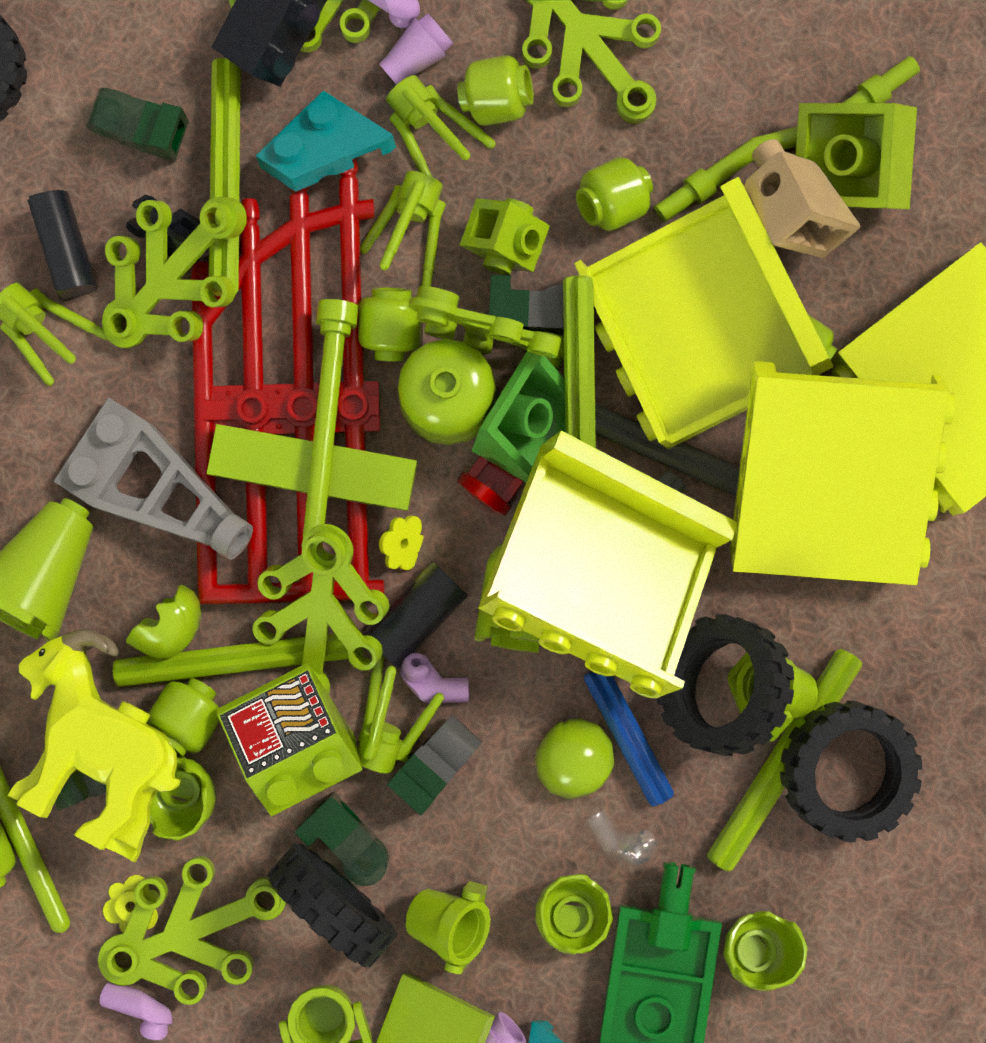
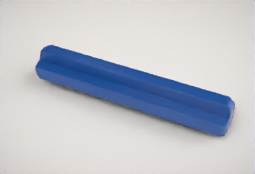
(629, 738)

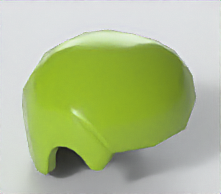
(174, 630)
(574, 758)
(182, 819)
(573, 927)
(763, 966)

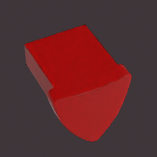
(490, 485)

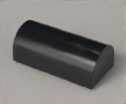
(62, 244)
(417, 614)

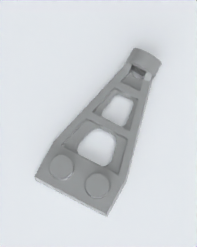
(106, 454)

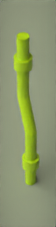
(703, 183)

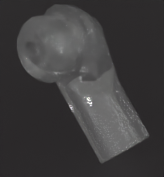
(617, 845)

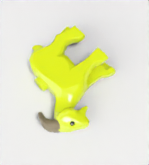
(99, 742)

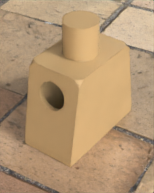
(797, 202)

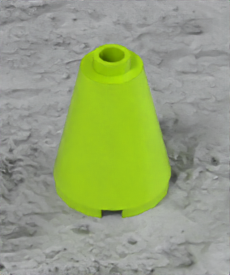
(42, 569)

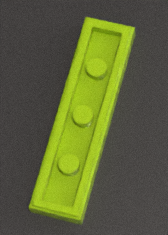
(286, 465)

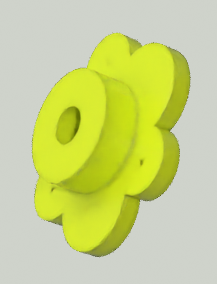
(402, 542)
(117, 909)

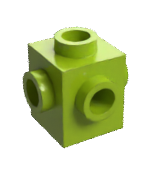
(514, 239)

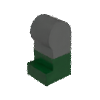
(533, 308)
(434, 764)

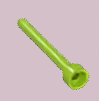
(335, 322)
(32, 860)

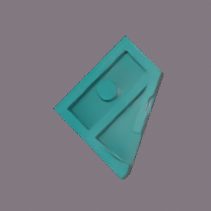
(322, 143)

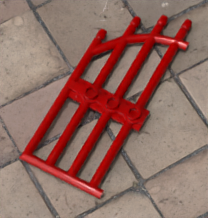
(284, 407)

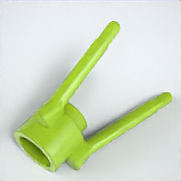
(418, 106)
(413, 201)
(23, 313)
(380, 740)

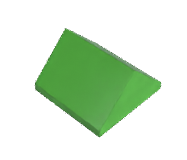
(523, 417)

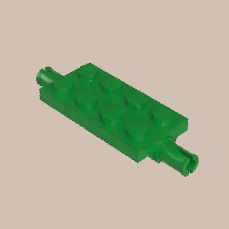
(661, 968)

